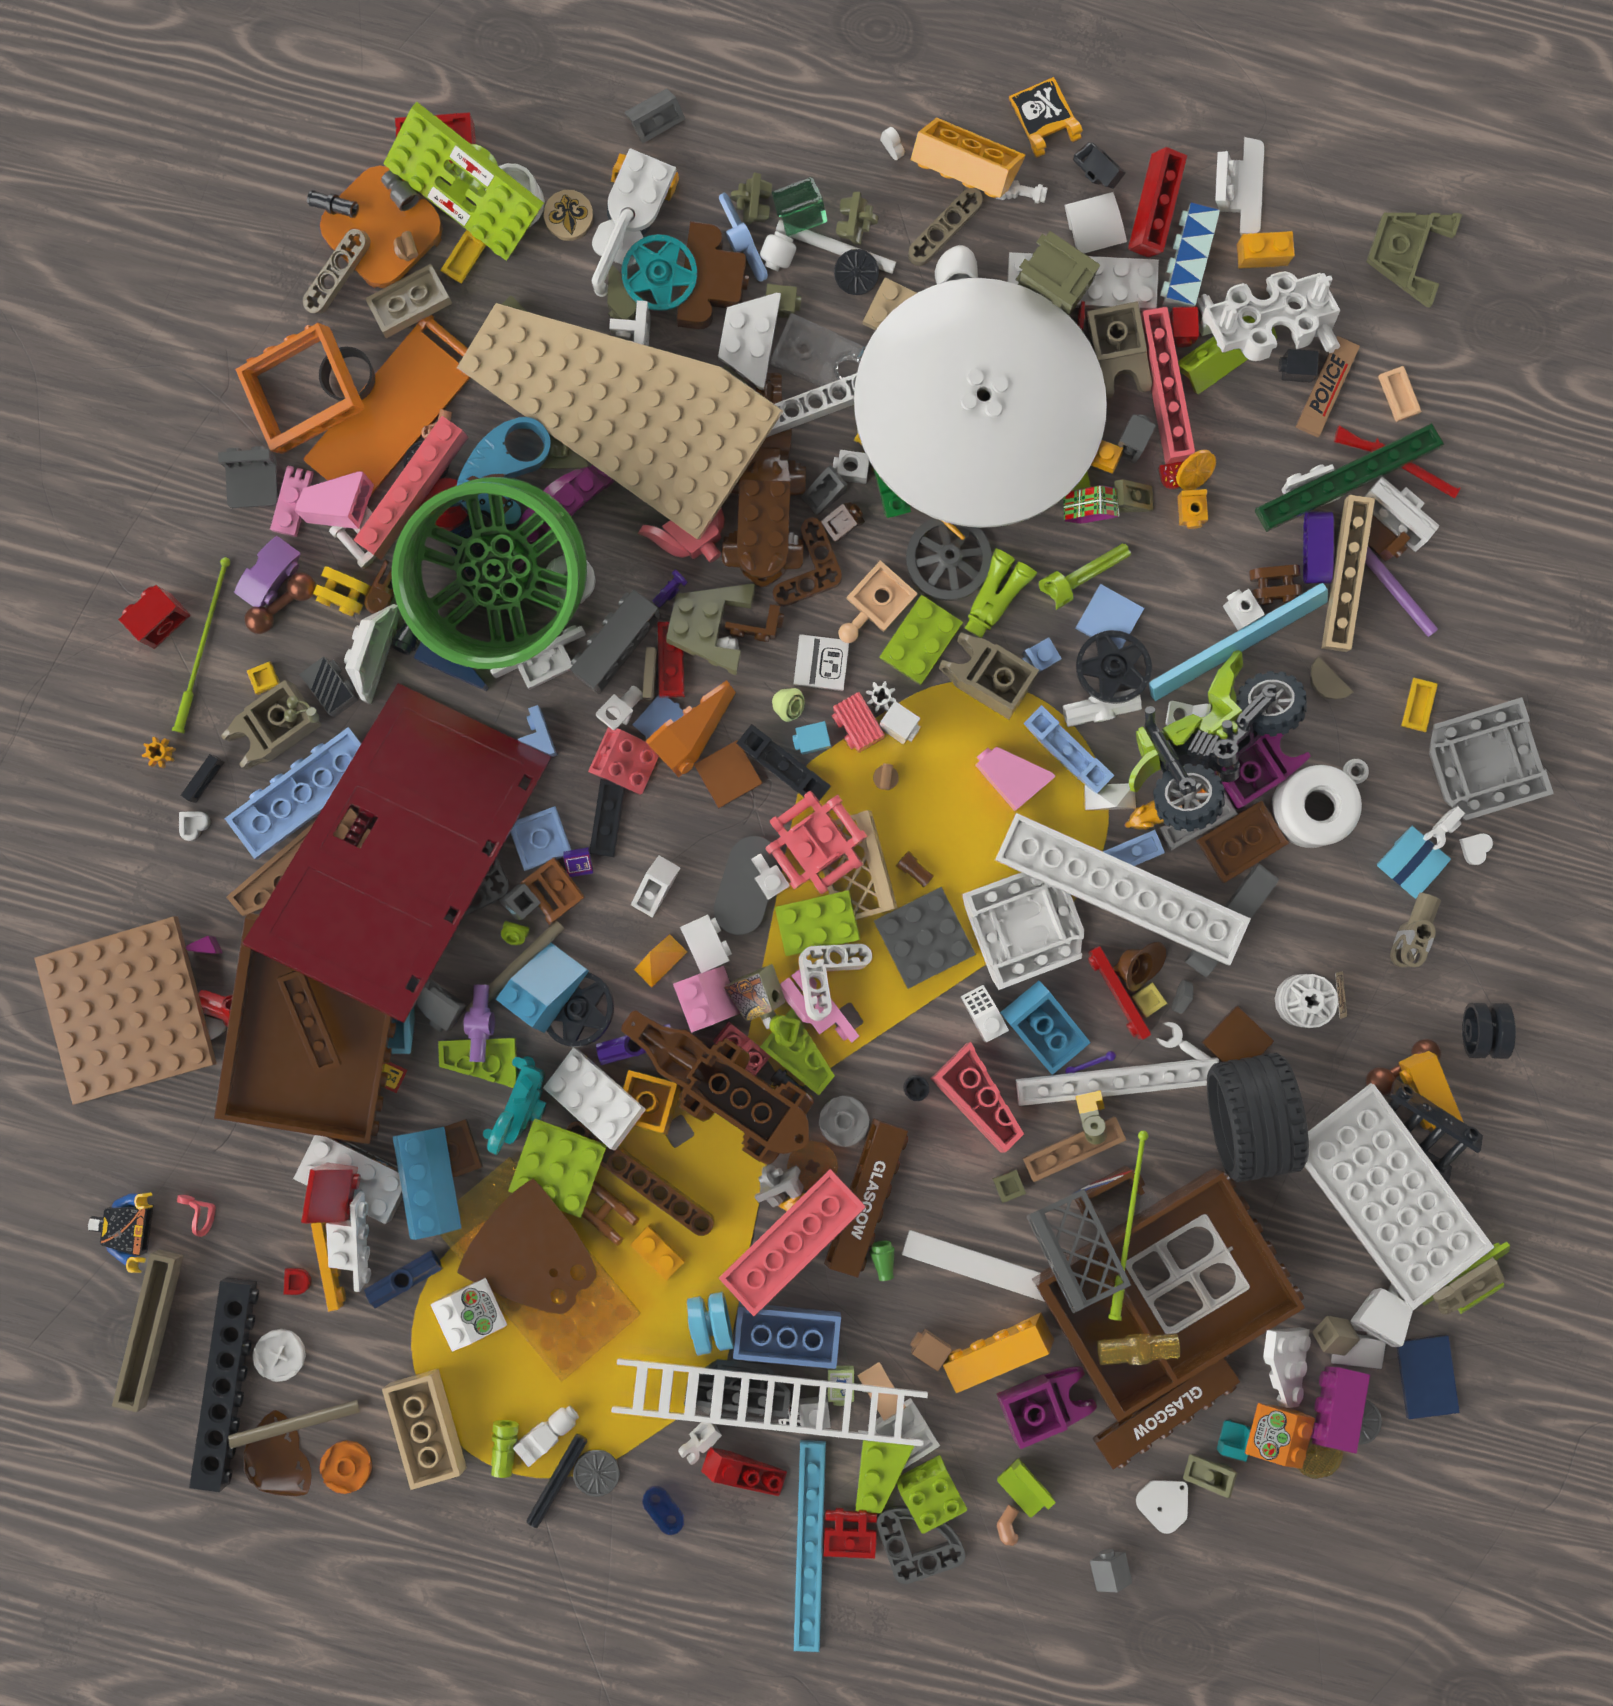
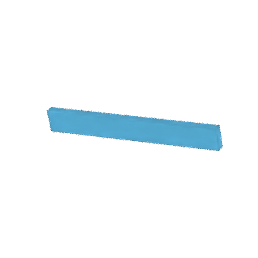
(1238, 641)
(809, 1546)

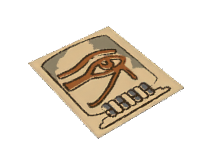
(1341, 994)

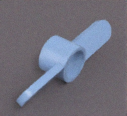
(741, 239)

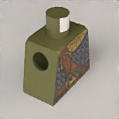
(757, 994)

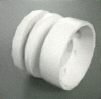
(1294, 1008)

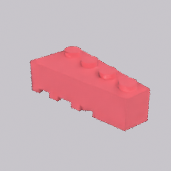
(978, 1098)

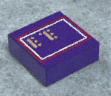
(578, 862)

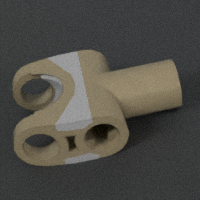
(1416, 934)

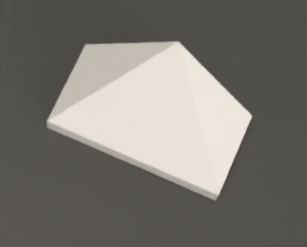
(1110, 798)

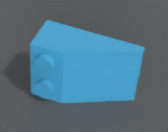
(542, 987)
(1045, 1027)

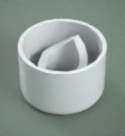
(1290, 812)

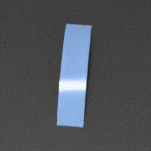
(1067, 750)

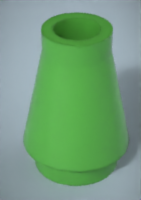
(883, 1259)

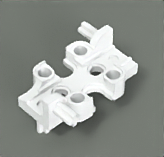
(1256, 339)

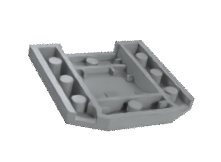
(1488, 760)

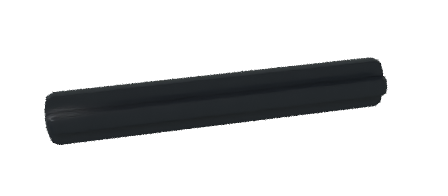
(556, 1480)

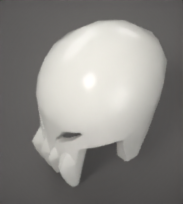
(956, 264)

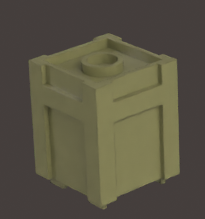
(1058, 272)

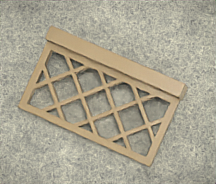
(876, 864)

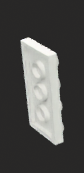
(594, 1098)

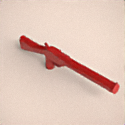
(1347, 438)

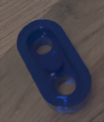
(662, 1509)

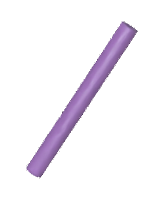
(1399, 593)

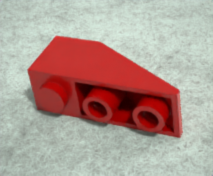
(742, 1472)

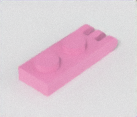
(285, 518)

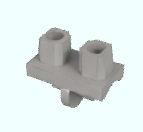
(775, 1182)

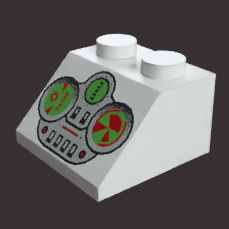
(468, 1314)

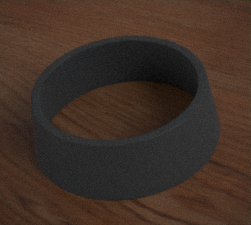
(325, 370)

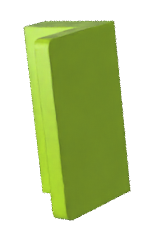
(1025, 1488)

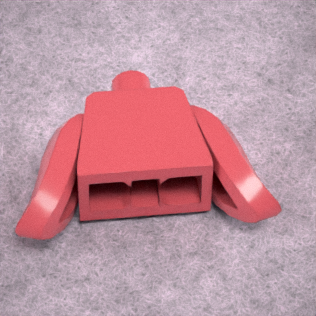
(682, 544)

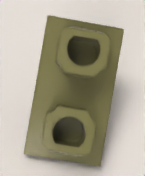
(748, 199)
(859, 218)

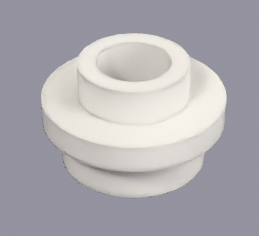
(1361, 766)

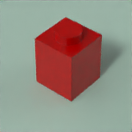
(1184, 325)

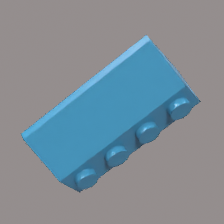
(427, 1183)

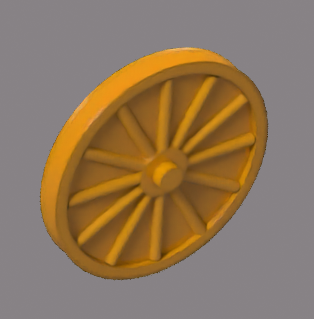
(1196, 470)

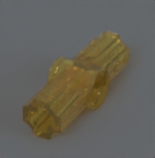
(1138, 1349)

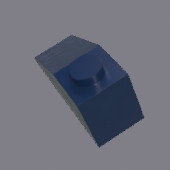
(463, 673)

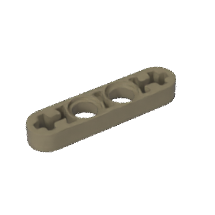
(942, 224)
(332, 268)

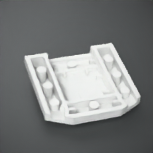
(1024, 928)

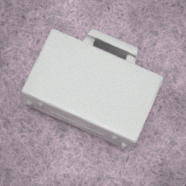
(1366, 1353)

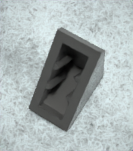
(825, 490)

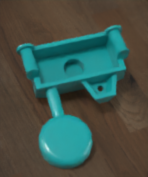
(521, 1107)

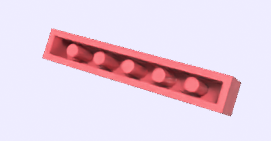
(1167, 386)
(411, 487)

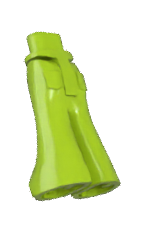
(990, 606)

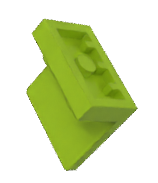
(930, 1494)

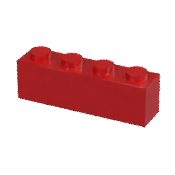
(1157, 202)

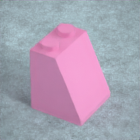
(705, 998)

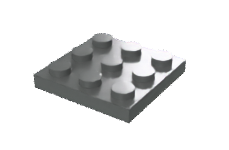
(924, 937)

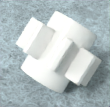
(876, 691)

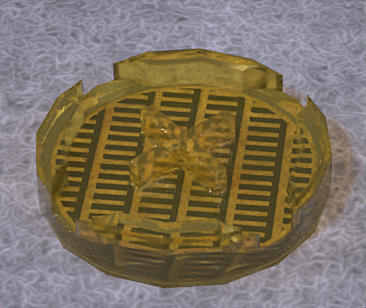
(1321, 1461)

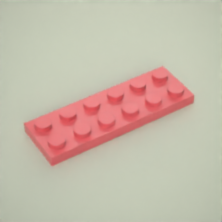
(792, 1242)

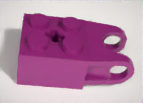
(1268, 769)
(1051, 1404)

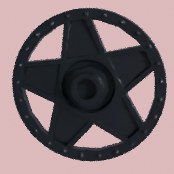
(1113, 667)
(582, 1012)

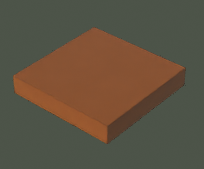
(728, 774)

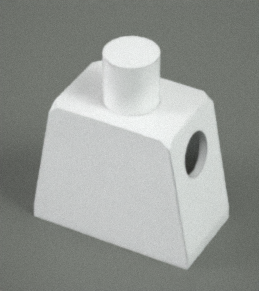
(1384, 1316)

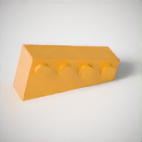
(999, 1353)

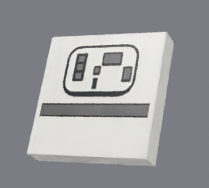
(821, 662)

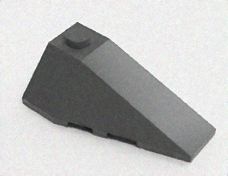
(438, 1004)

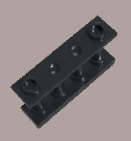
(1445, 1123)

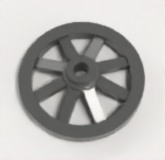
(948, 564)

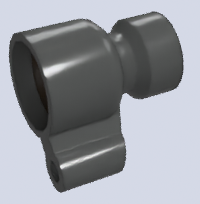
(401, 192)

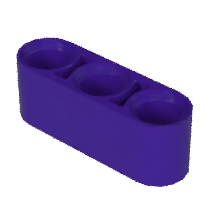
(1318, 547)

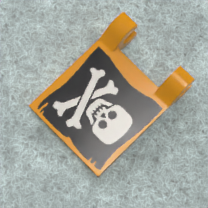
(1044, 112)

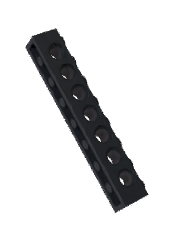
(203, 1474)

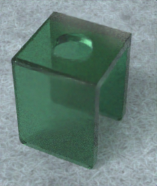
(799, 206)

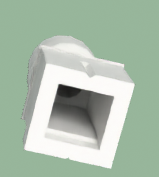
(545, 1435)

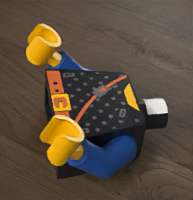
(126, 1229)

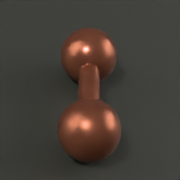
(299, 587)
(1383, 1078)

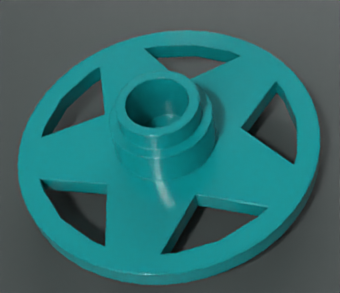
(659, 272)

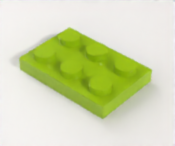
(920, 640)
(817, 922)

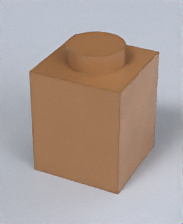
(930, 1349)

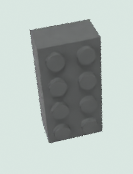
(615, 641)

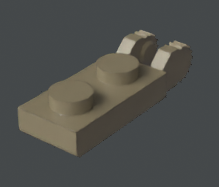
(1469, 1287)

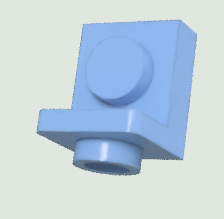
(1042, 655)

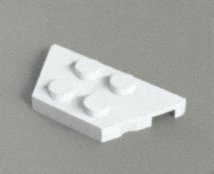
(749, 337)

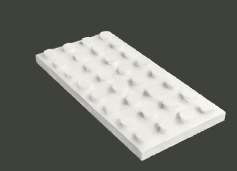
(1393, 1197)

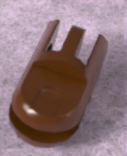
(380, 595)

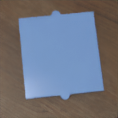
(656, 715)

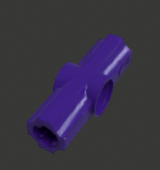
(617, 1049)

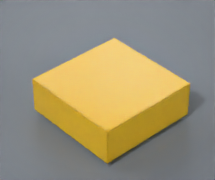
(263, 677)

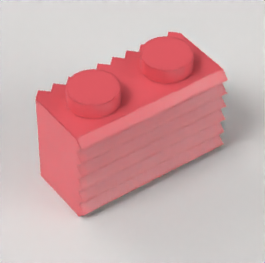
(857, 722)

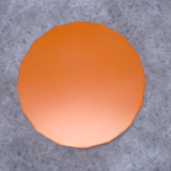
(346, 1467)

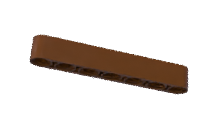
(653, 1181)

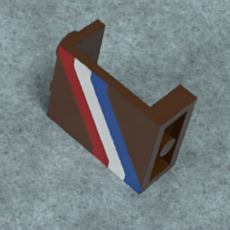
(1108, 1182)

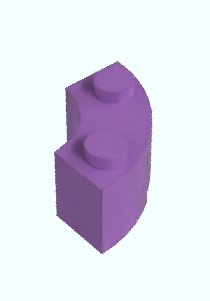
(274, 564)

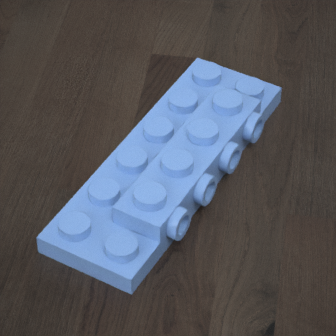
(293, 797)

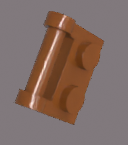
(559, 887)

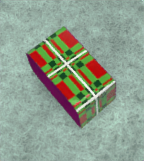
(1091, 504)

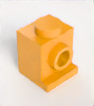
(1186, 515)

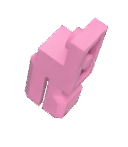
(797, 1002)

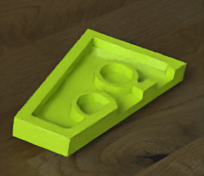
(801, 1058)
(497, 1065)

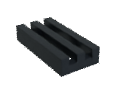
(202, 778)

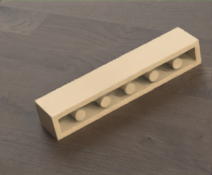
(1348, 573)

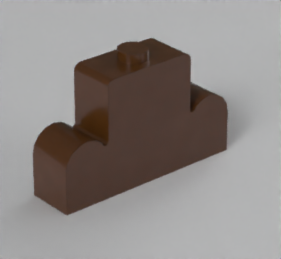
(719, 277)

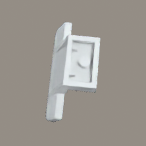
(1241, 184)

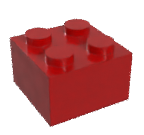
(154, 616)

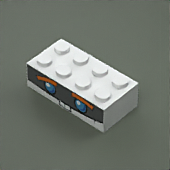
(378, 1177)

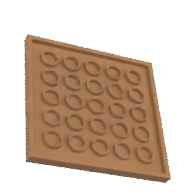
(125, 1010)

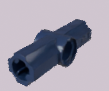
(390, 1287)

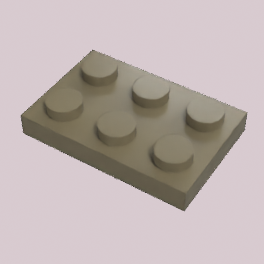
(408, 301)

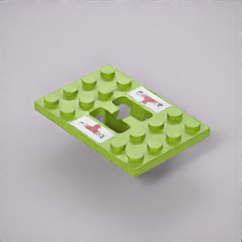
(423, 155)

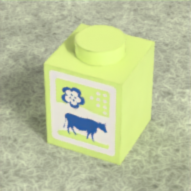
(840, 1374)

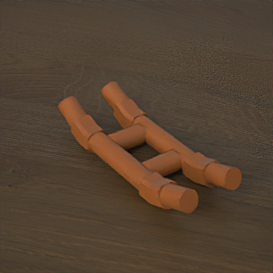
(610, 1203)

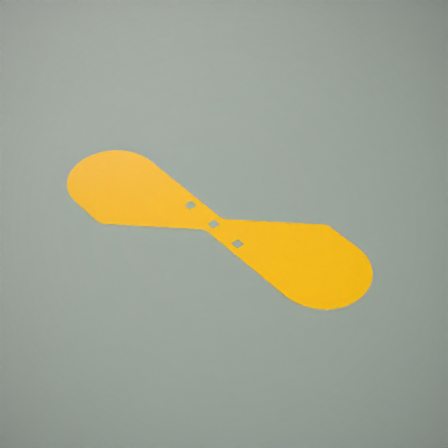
(955, 829)

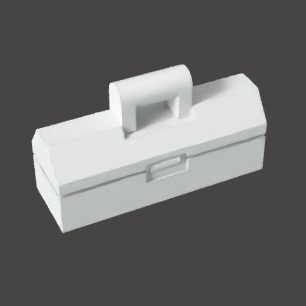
(1402, 513)

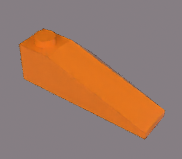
(683, 741)

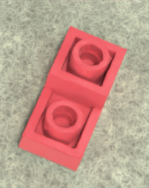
(758, 1056)

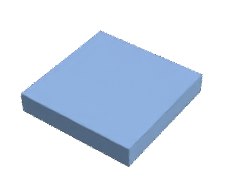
(1109, 612)
(540, 838)

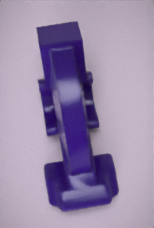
(670, 589)

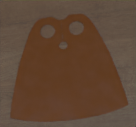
(520, 1248)

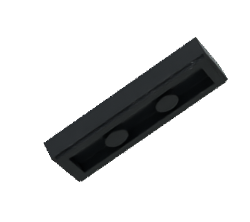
(607, 819)

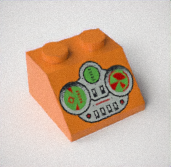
(1280, 1435)

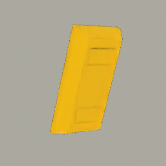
(463, 257)
(1419, 705)

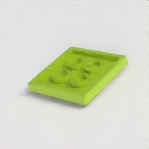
(561, 1164)

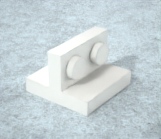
(633, 330)

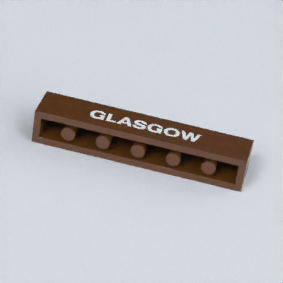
(872, 1187)
(1160, 1416)

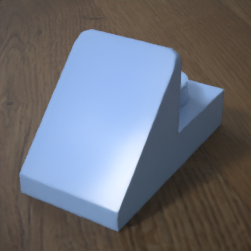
(541, 738)

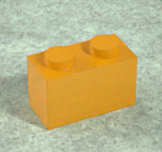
(1265, 249)

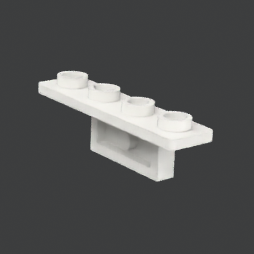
(548, 663)
(348, 1243)

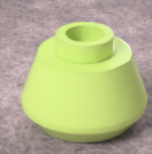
(788, 704)

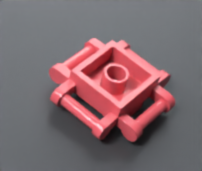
(816, 842)

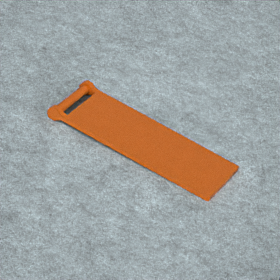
(404, 399)

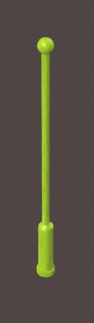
(188, 695)
(1117, 1300)

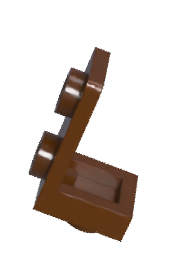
(1384, 542)
(774, 621)

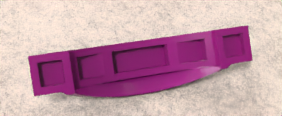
(572, 493)

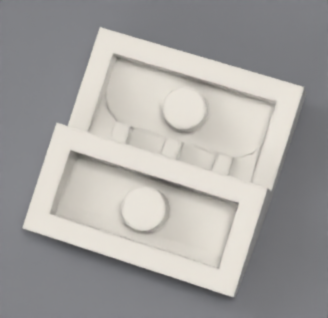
(1095, 223)
(912, 1427)

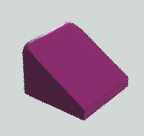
(207, 945)

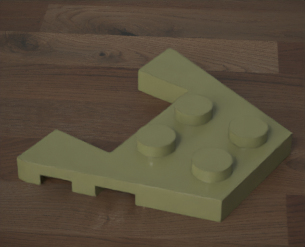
(1400, 245)
(698, 620)

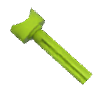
(1061, 587)

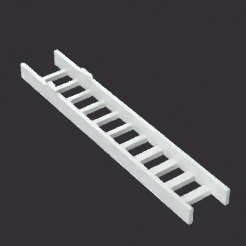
(717, 1400)

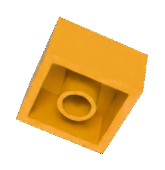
(656, 1096)

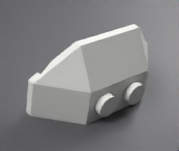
(370, 650)

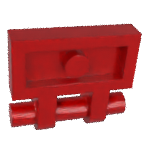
(850, 1542)

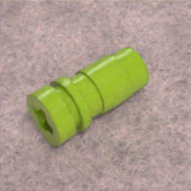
(503, 1453)

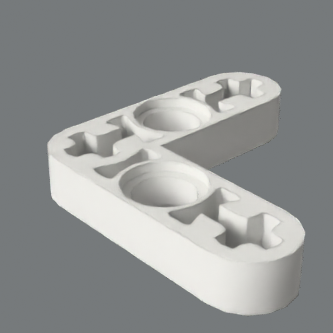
(818, 971)

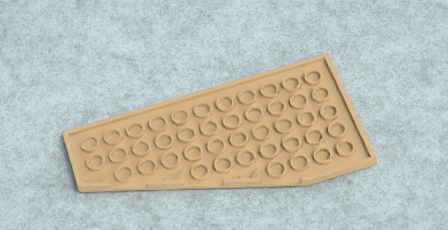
(638, 413)

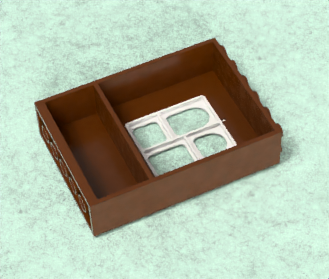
(1254, 1304)

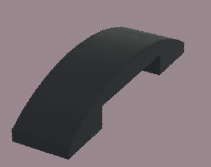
(781, 763)

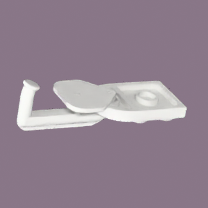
(637, 189)

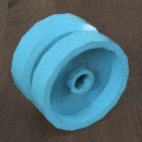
(710, 1323)

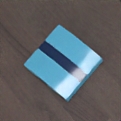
(1413, 862)

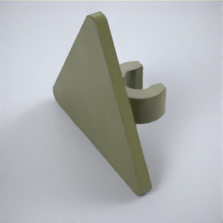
(562, 457)

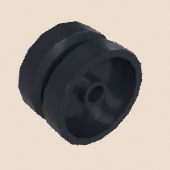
(1488, 1030)

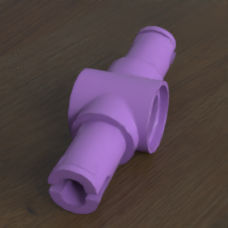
(479, 1023)

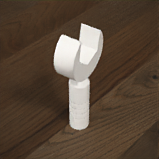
(1184, 1045)

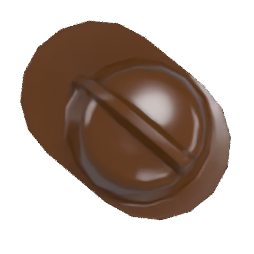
(1141, 965)

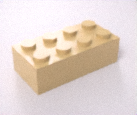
(424, 1429)

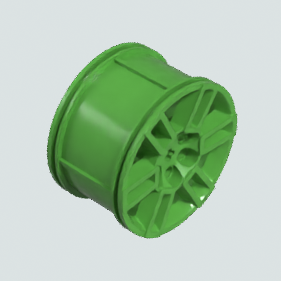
(422, 611)

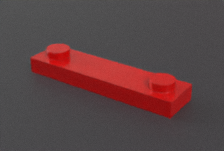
(1136, 1024)

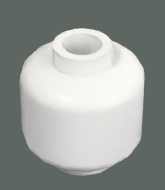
(778, 251)

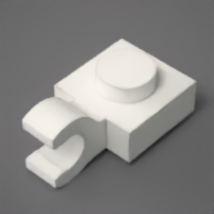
(1447, 823)
(770, 879)
(701, 1440)

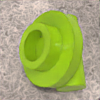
(514, 933)

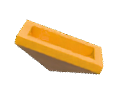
(660, 960)

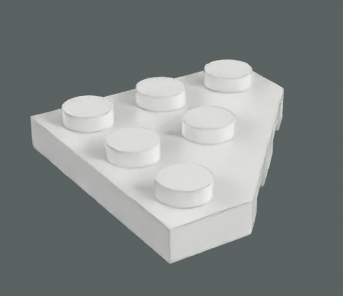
(1287, 1355)

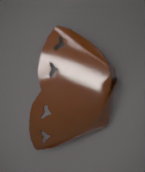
(276, 1462)

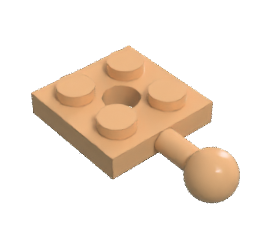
(879, 613)

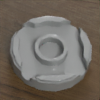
(844, 1121)

